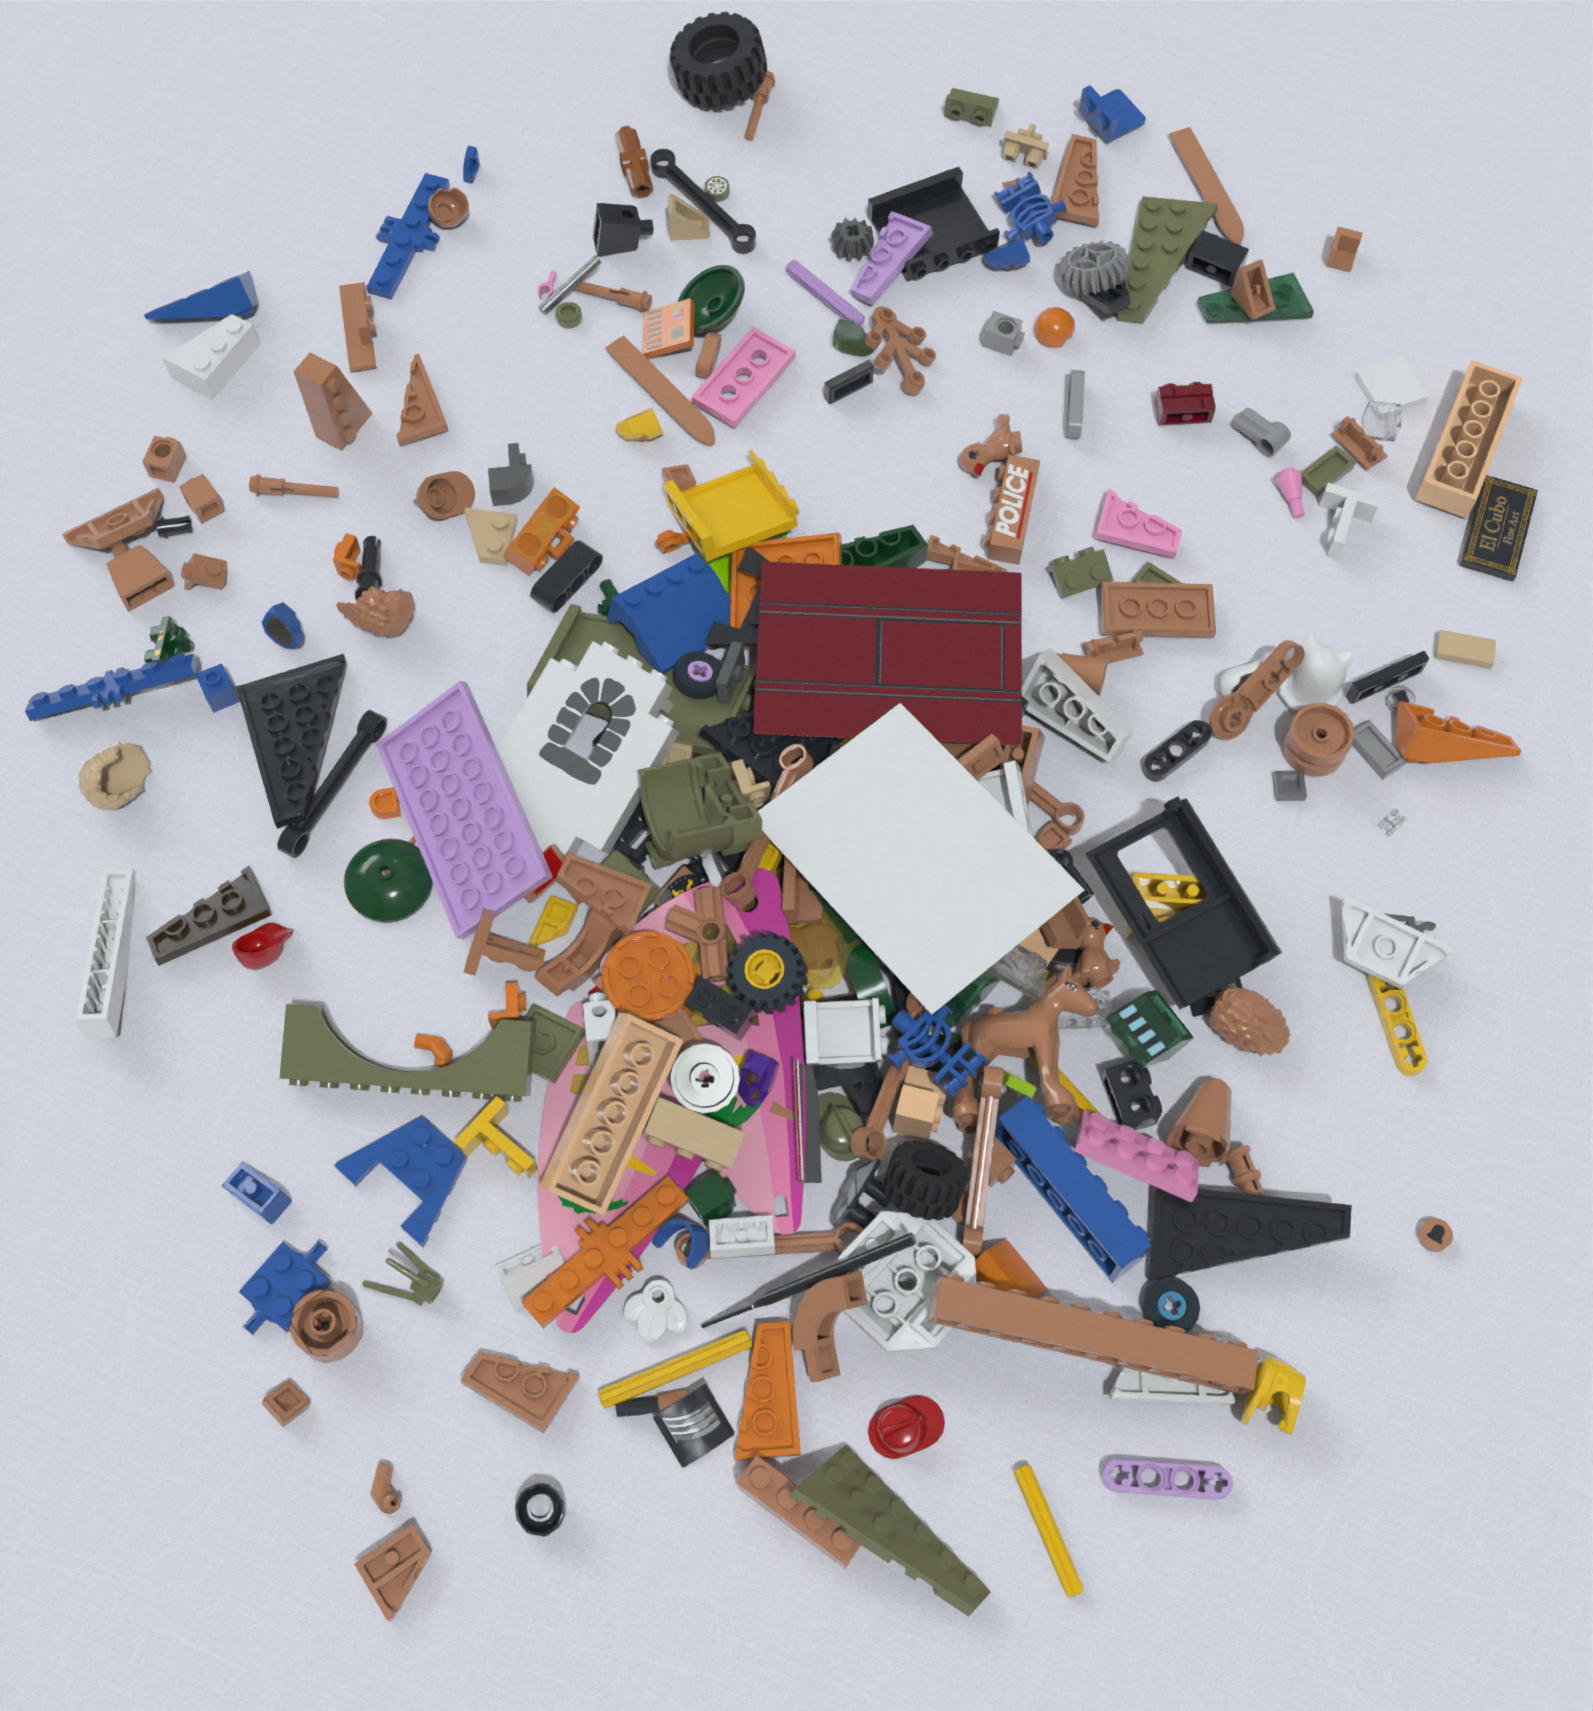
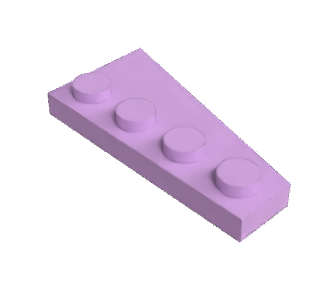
(896, 245)

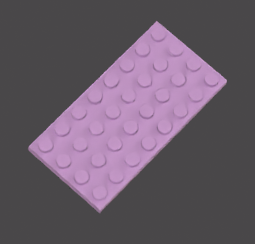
(463, 810)

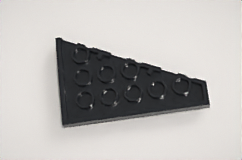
(289, 730)
(762, 751)

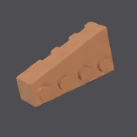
(330, 401)

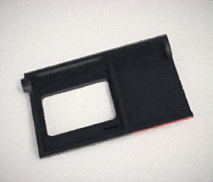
(1209, 940)

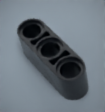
(566, 576)

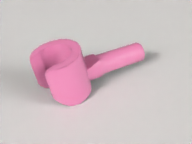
(547, 287)

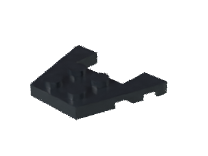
(723, 634)

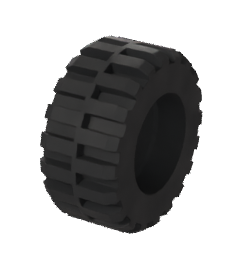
(712, 39)

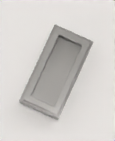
(1377, 750)

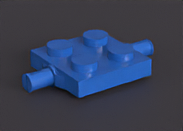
(282, 1284)

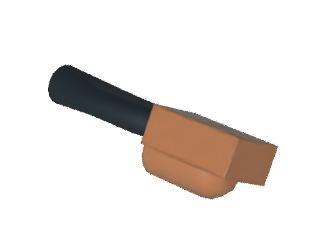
(649, 1404)

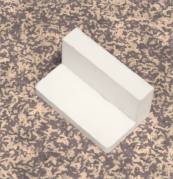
(527, 1272)

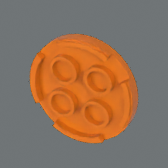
(648, 976)

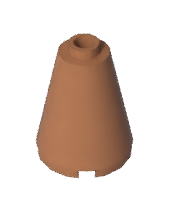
(1205, 1124)

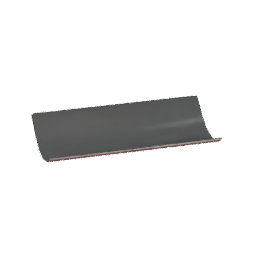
(812, 1145)

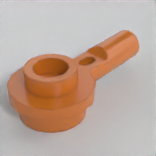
(670, 541)

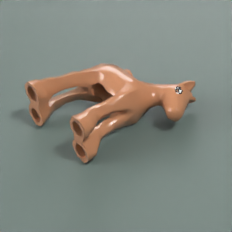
(1026, 1036)

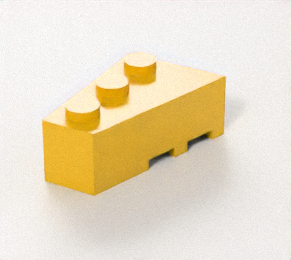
(1167, 894)

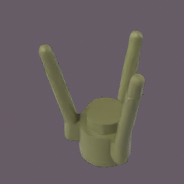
(425, 1286)

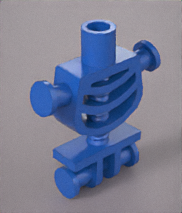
(1029, 209)
(915, 1036)

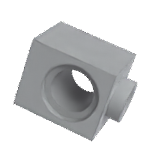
(1003, 333)

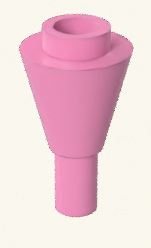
(1291, 485)

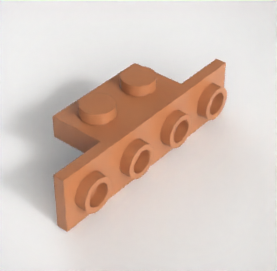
(358, 326)

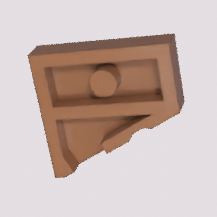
(394, 1569)

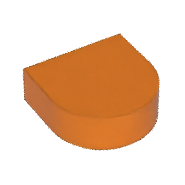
(385, 803)

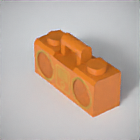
(533, 541)

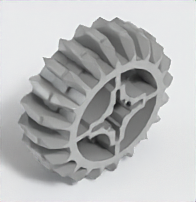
(1094, 267)

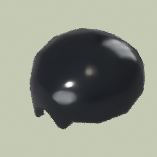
(540, 1509)

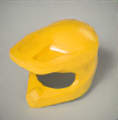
(1277, 1385)

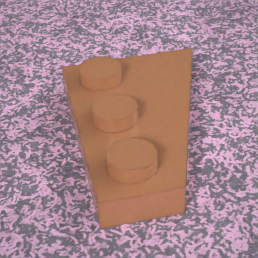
(520, 1389)

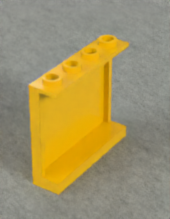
(733, 509)

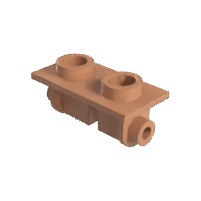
(1359, 444)
(1115, 647)

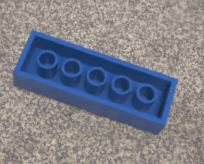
(1072, 1189)

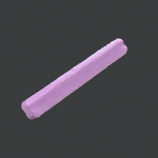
(824, 292)

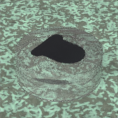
(1397, 694)

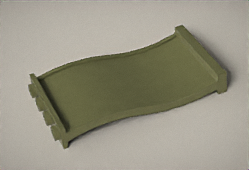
(580, 629)

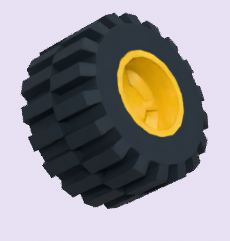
(767, 973)

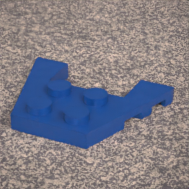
(420, 1161)

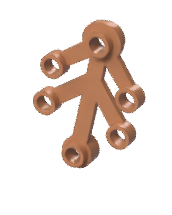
(886, 321)

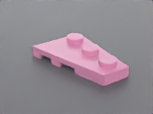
(1133, 528)

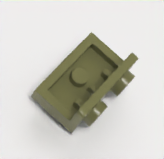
(1080, 572)

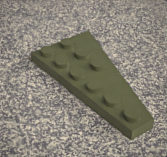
(1159, 247)

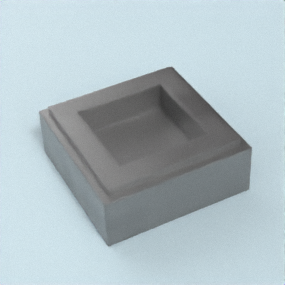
(1289, 785)

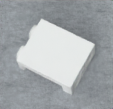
(844, 1032)

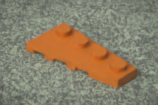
(770, 1405)

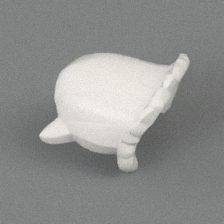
(1317, 677)

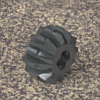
(852, 239)

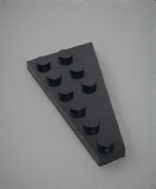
(1236, 1228)

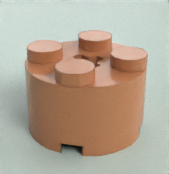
(308, 1327)

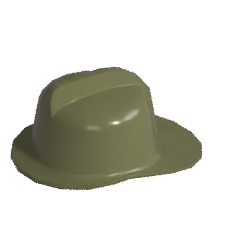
(837, 1124)

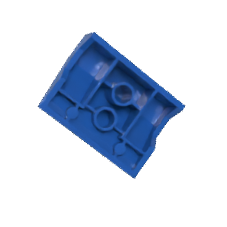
(672, 611)

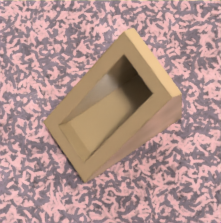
(686, 221)

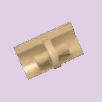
(1027, 143)

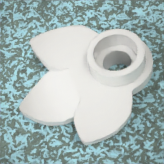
(656, 1316)

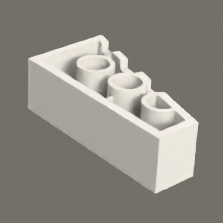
(1073, 707)

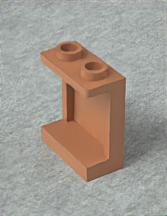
(975, 757)

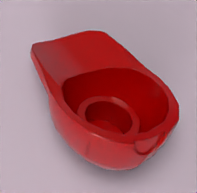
(260, 946)

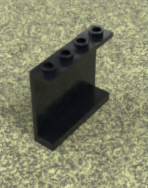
(947, 209)

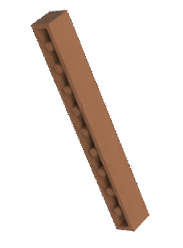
(1093, 1335)

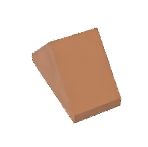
(1253, 290)

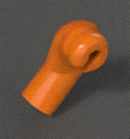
(437, 1046)

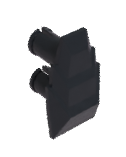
(860, 1181)

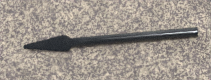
(829, 1272)

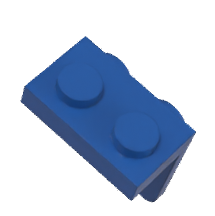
(1111, 113)

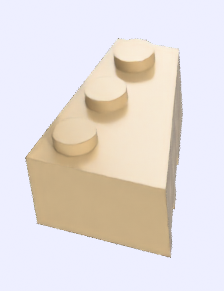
(692, 1135)

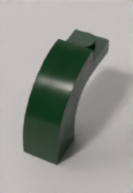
(868, 979)

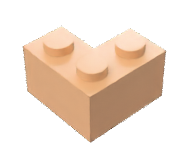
(918, 1105)

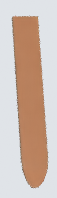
(1208, 183)
(662, 390)

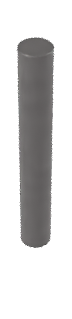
(569, 285)

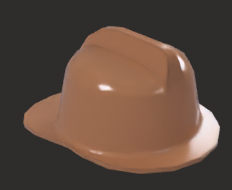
(445, 494)

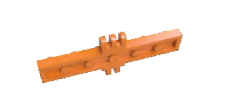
(605, 1252)

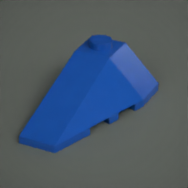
(221, 300)

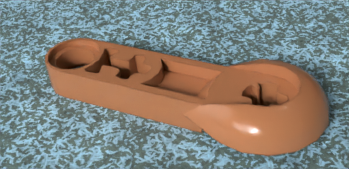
(1254, 692)

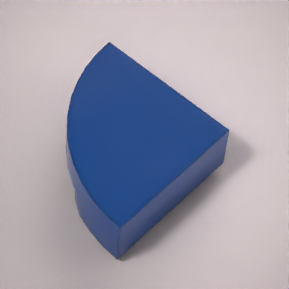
(471, 164)

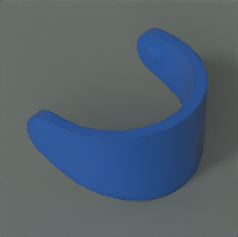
(699, 1236)

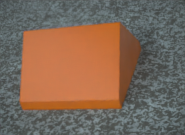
(1008, 1270)

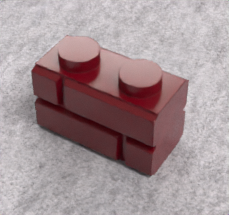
(1184, 404)

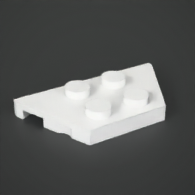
(1386, 945)
(1146, 1387)

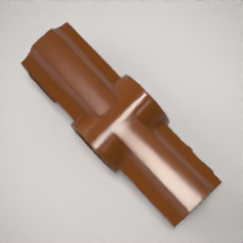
(634, 162)

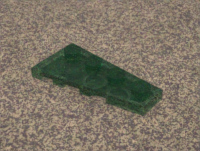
(1287, 297)

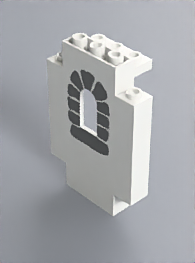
(577, 797)

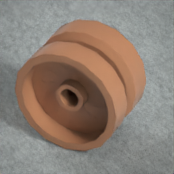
(1318, 739)

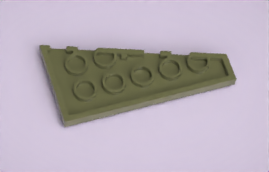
(886, 1526)

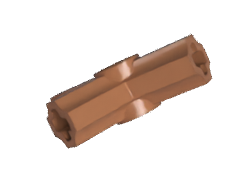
(695, 927)

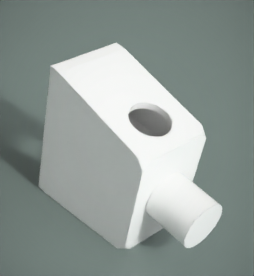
(599, 1020)

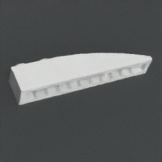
(107, 957)

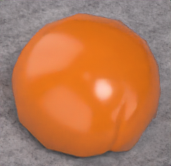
(1054, 327)

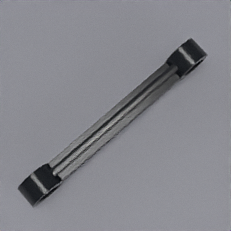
(703, 201)
(296, 837)

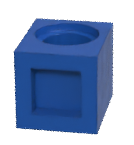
(217, 687)

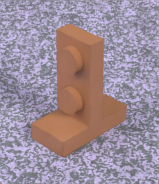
(500, 948)

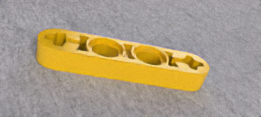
(1400, 1018)

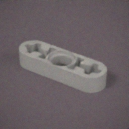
(1075, 404)

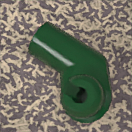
(609, 591)

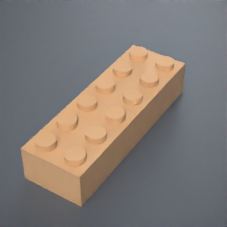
(1469, 439)
(611, 1113)

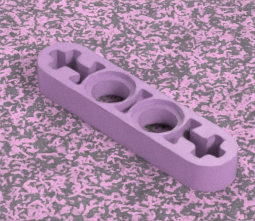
(1166, 1475)

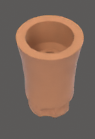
(1089, 669)

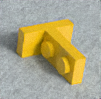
(484, 1128)

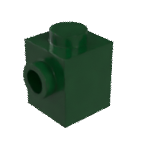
(712, 1198)

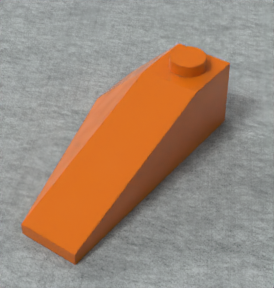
(1438, 740)

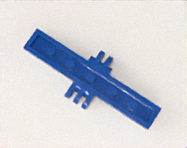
(405, 238)
(111, 686)

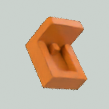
(346, 556)
(515, 1004)

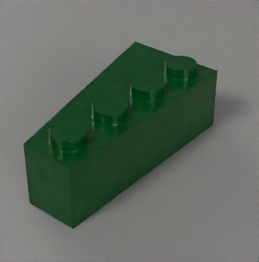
(892, 548)

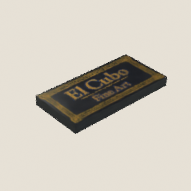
(1499, 528)

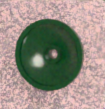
(716, 296)
(390, 896)

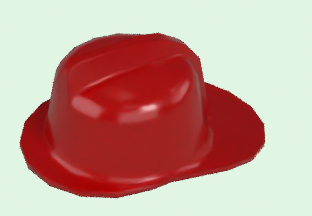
(906, 1427)

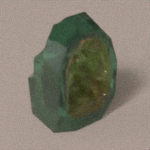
(850, 338)

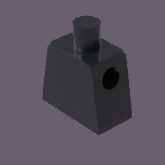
(618, 229)

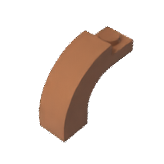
(581, 958)
(816, 1321)

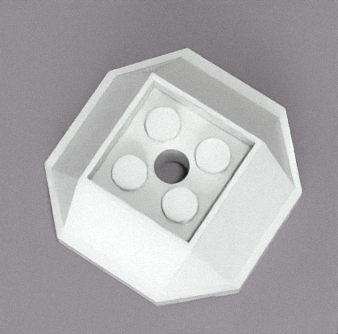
(896, 1316)

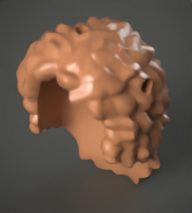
(380, 611)
(1249, 1021)

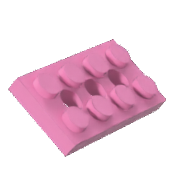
(738, 363)
(1137, 1155)

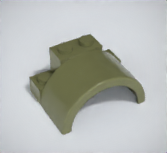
(679, 819)

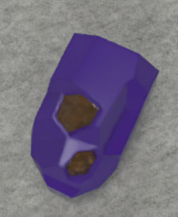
(757, 1078)

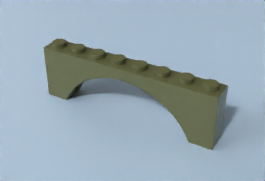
(319, 1053)

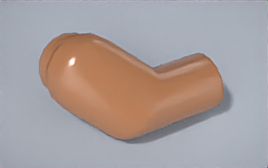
(382, 1492)

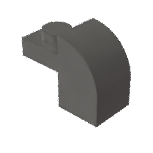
(513, 482)

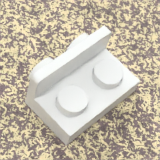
(741, 1236)

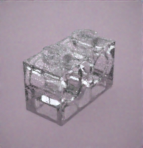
(1095, 1025)

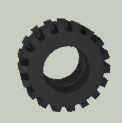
(925, 1180)

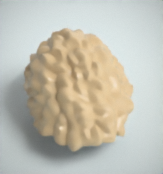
(114, 776)

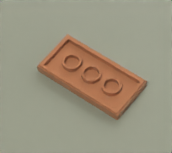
(1158, 609)

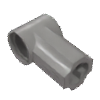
(1267, 435)

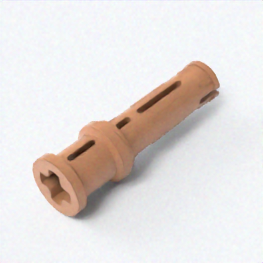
(1244, 1170)

